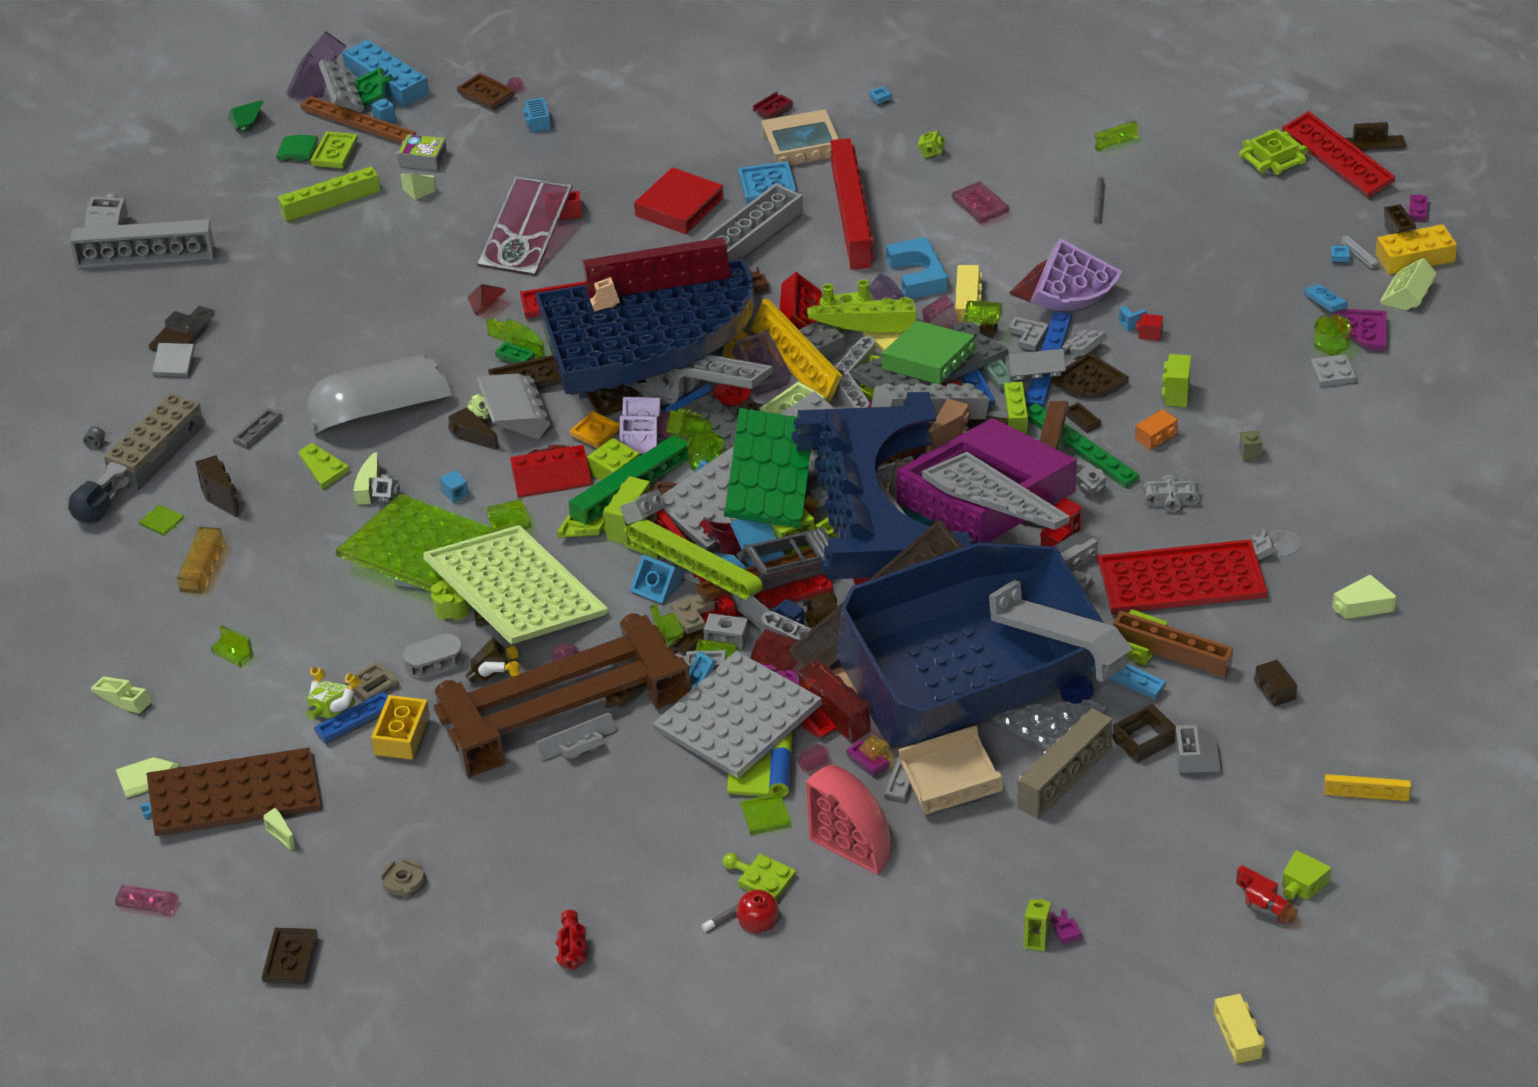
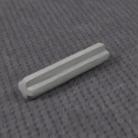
(1360, 252)

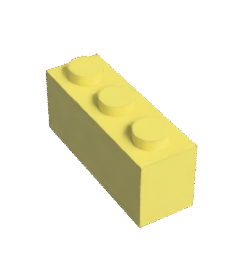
(1238, 1028)

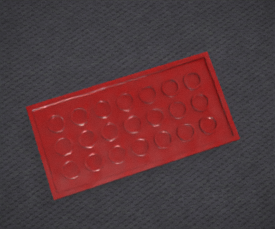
(1181, 576)

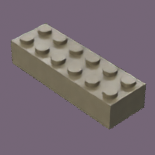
(1064, 763)

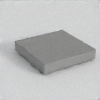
(173, 359)

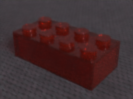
(839, 701)

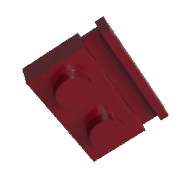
(772, 105)

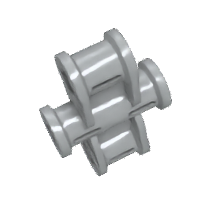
(1163, 497)

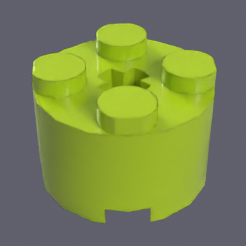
(448, 602)

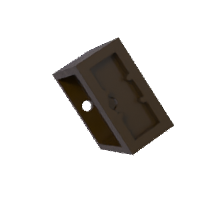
(1147, 716)

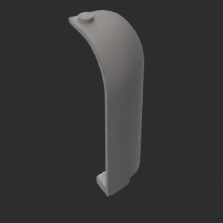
(375, 390)

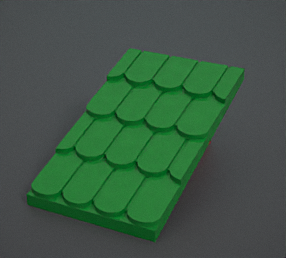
(766, 471)

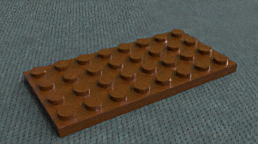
(232, 791)

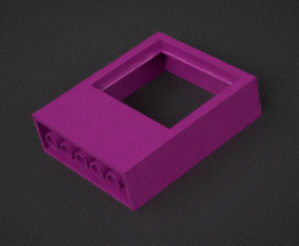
(1005, 449)

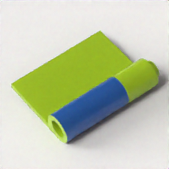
(768, 775)

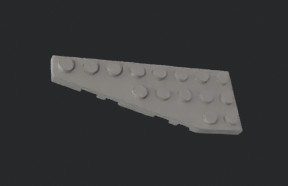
(981, 484)

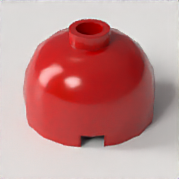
(757, 911)

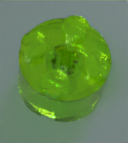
(1332, 334)
(704, 447)

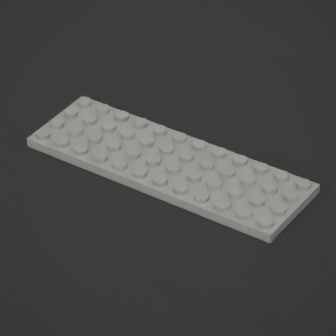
(706, 490)

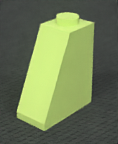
(1364, 599)

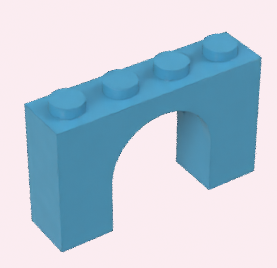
(921, 253)

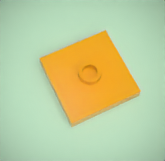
(595, 429)

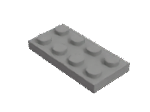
(341, 85)

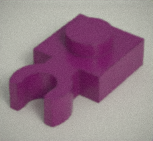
(1065, 930)

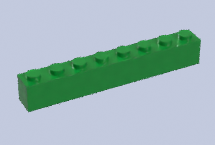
(648, 467)

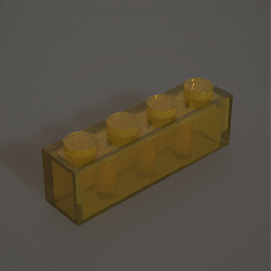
(200, 560)

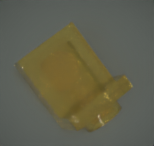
(874, 747)

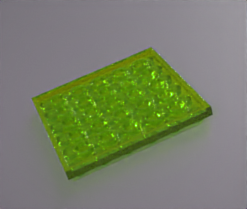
(400, 535)

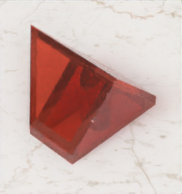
(484, 296)

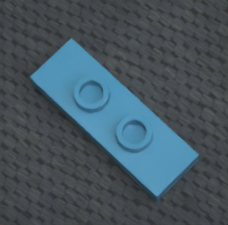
(1325, 298)

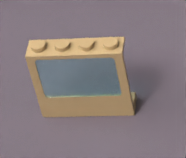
(800, 137)

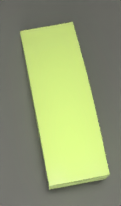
(364, 480)
(122, 694)

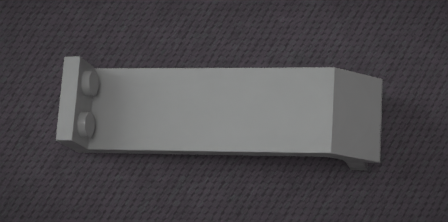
(1099, 638)

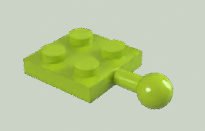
(761, 874)

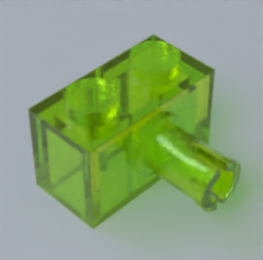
(686, 424)

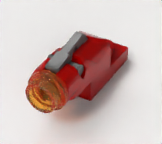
(1263, 897)

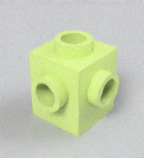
(473, 406)

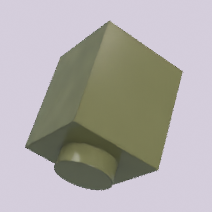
(1250, 445)

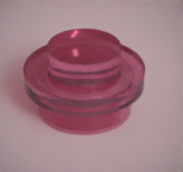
(515, 83)

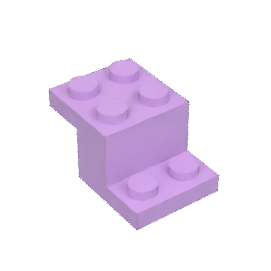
(640, 423)

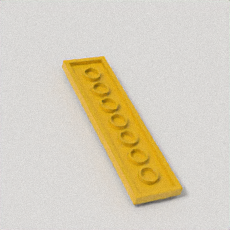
(797, 351)

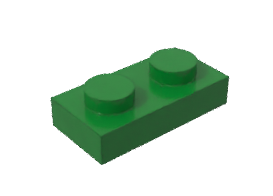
(514, 353)

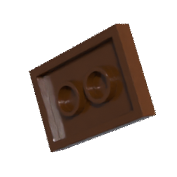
(485, 91)

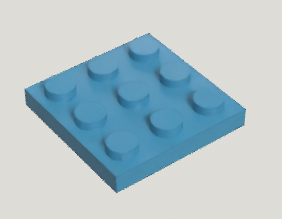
(761, 177)

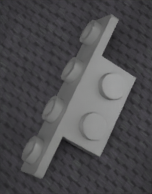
(577, 739)

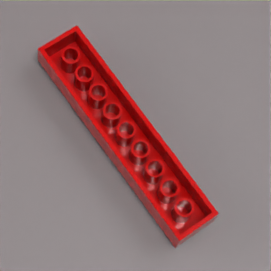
(851, 204)

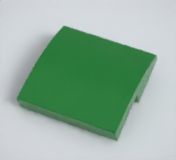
(297, 147)

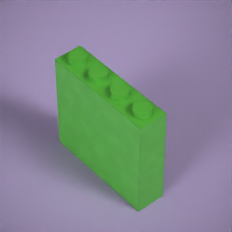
(928, 352)

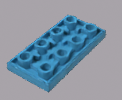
(755, 532)

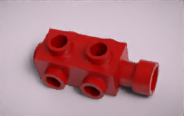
(571, 941)

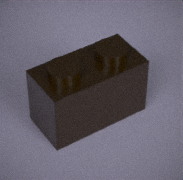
(1275, 682)

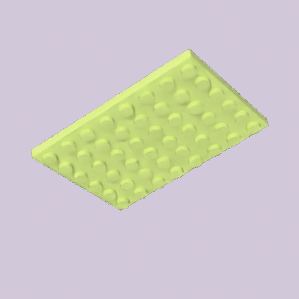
(515, 584)

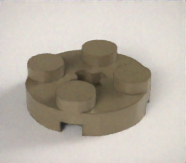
(406, 886)

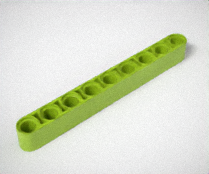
(694, 558)

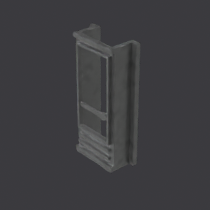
(792, 571)

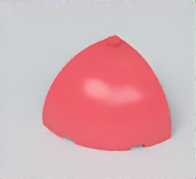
(847, 818)

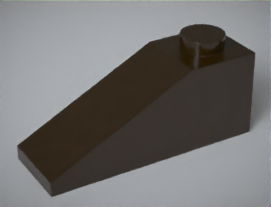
(1397, 219)
(472, 429)

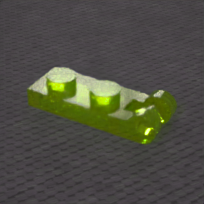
(1116, 135)

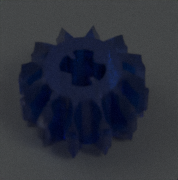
(1077, 690)

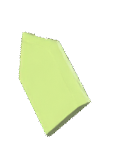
(134, 777)

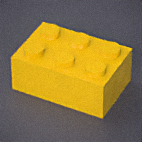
(400, 727)

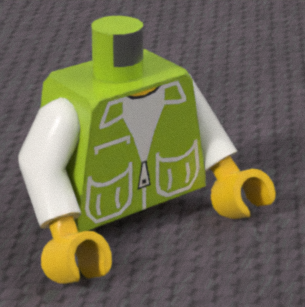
(329, 698)

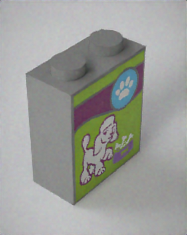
(422, 152)

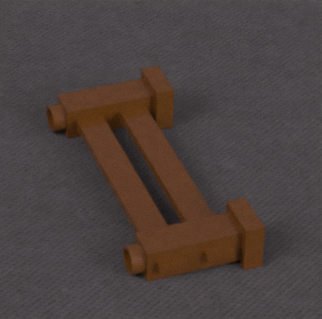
(480, 738)

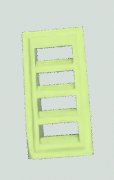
(278, 828)

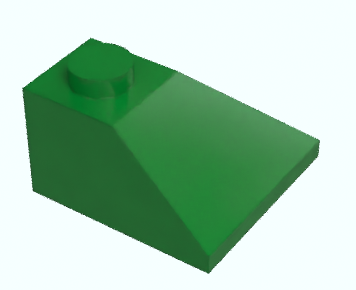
(244, 116)

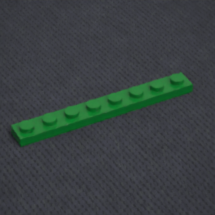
(1087, 450)

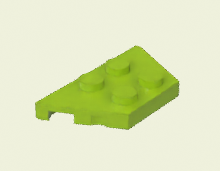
(574, 528)

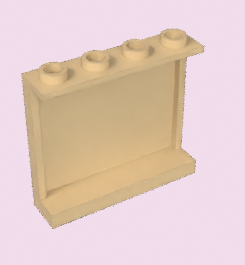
(949, 770)

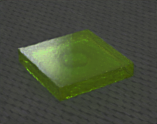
(765, 814)

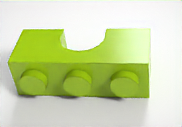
(1016, 406)

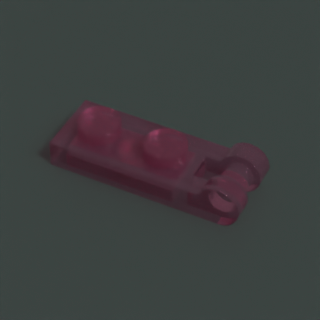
(146, 899)

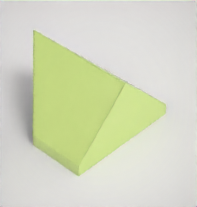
(418, 185)

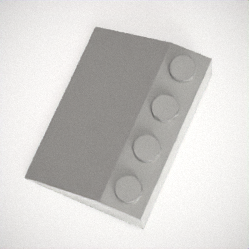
(514, 403)

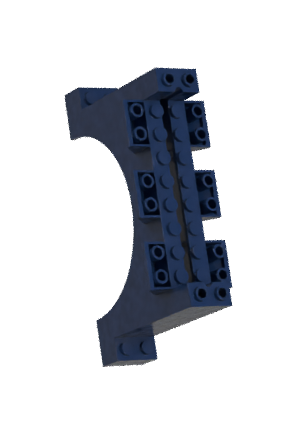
(850, 451)

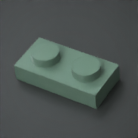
(998, 373)

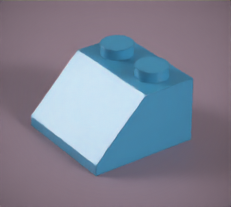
(656, 579)

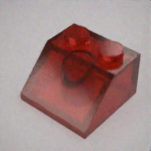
(773, 650)

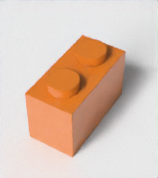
(1156, 429)

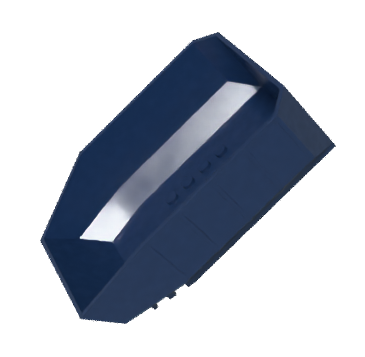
(934, 659)

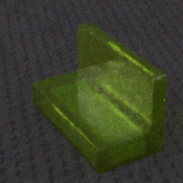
(667, 624)
(233, 647)

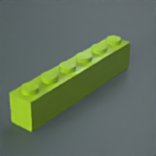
(328, 193)

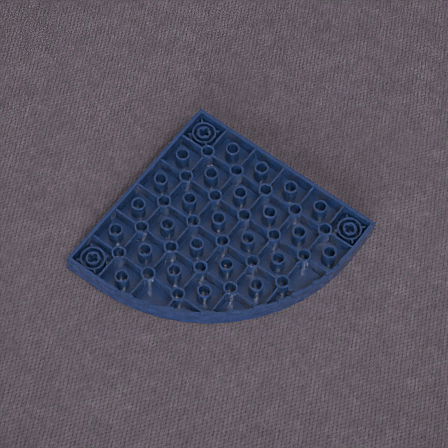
(644, 331)

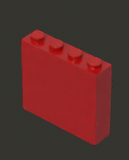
(679, 200)

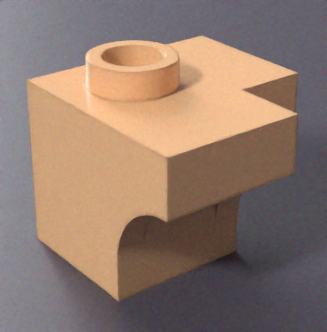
(605, 295)

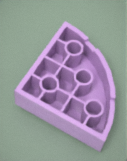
(1073, 279)

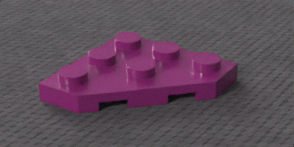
(1367, 327)

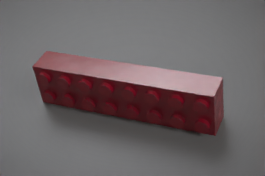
(660, 267)

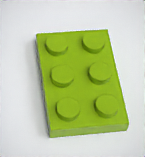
(334, 150)

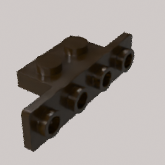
(1375, 136)

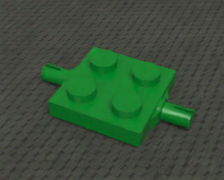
(372, 86)

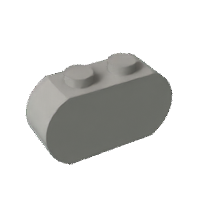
(433, 656)

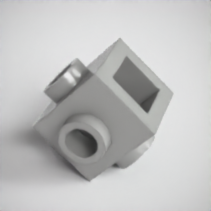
(1091, 480)
(379, 488)

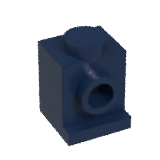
(791, 611)

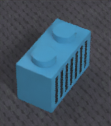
(536, 115)

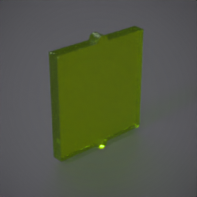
(161, 520)

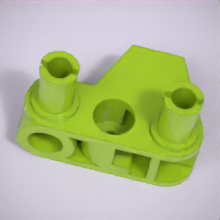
(861, 296)

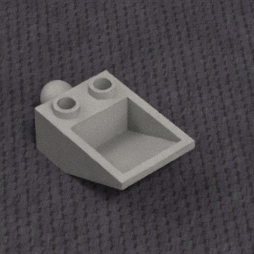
(106, 211)

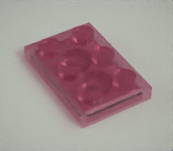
(980, 202)

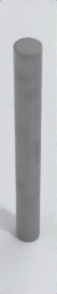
(1098, 199)

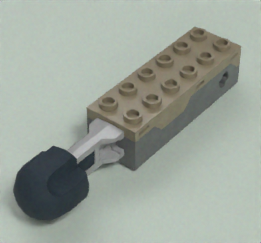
(139, 455)

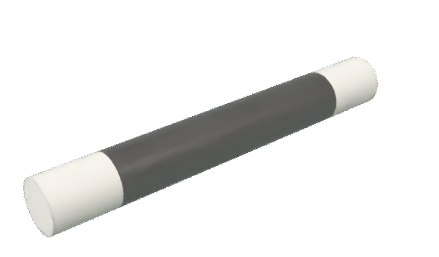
(719, 919)

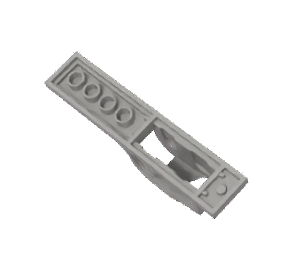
(712, 368)

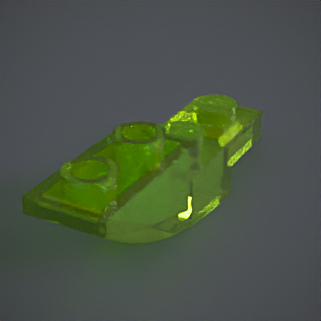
(517, 334)

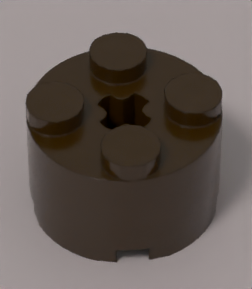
(819, 607)

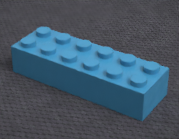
(407, 83)

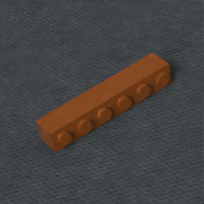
(1175, 644)

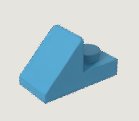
(701, 668)

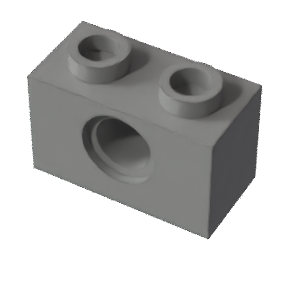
(642, 506)
(726, 629)

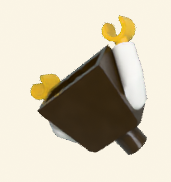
(493, 659)

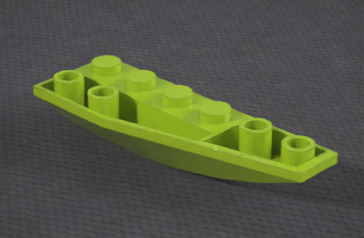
(868, 316)

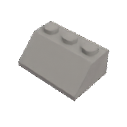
(1035, 364)

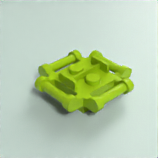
(1272, 149)

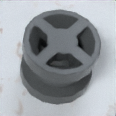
(94, 437)

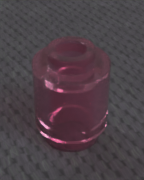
(813, 757)

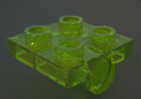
(508, 515)

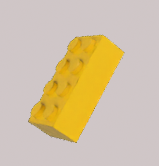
(1407, 247)

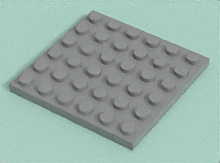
(737, 714)

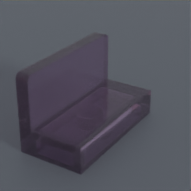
(885, 287)

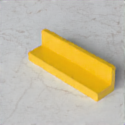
(1367, 787)

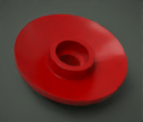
(730, 394)

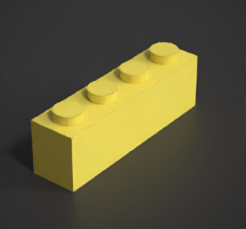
(968, 288)

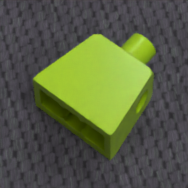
(1304, 876)
(1037, 915)

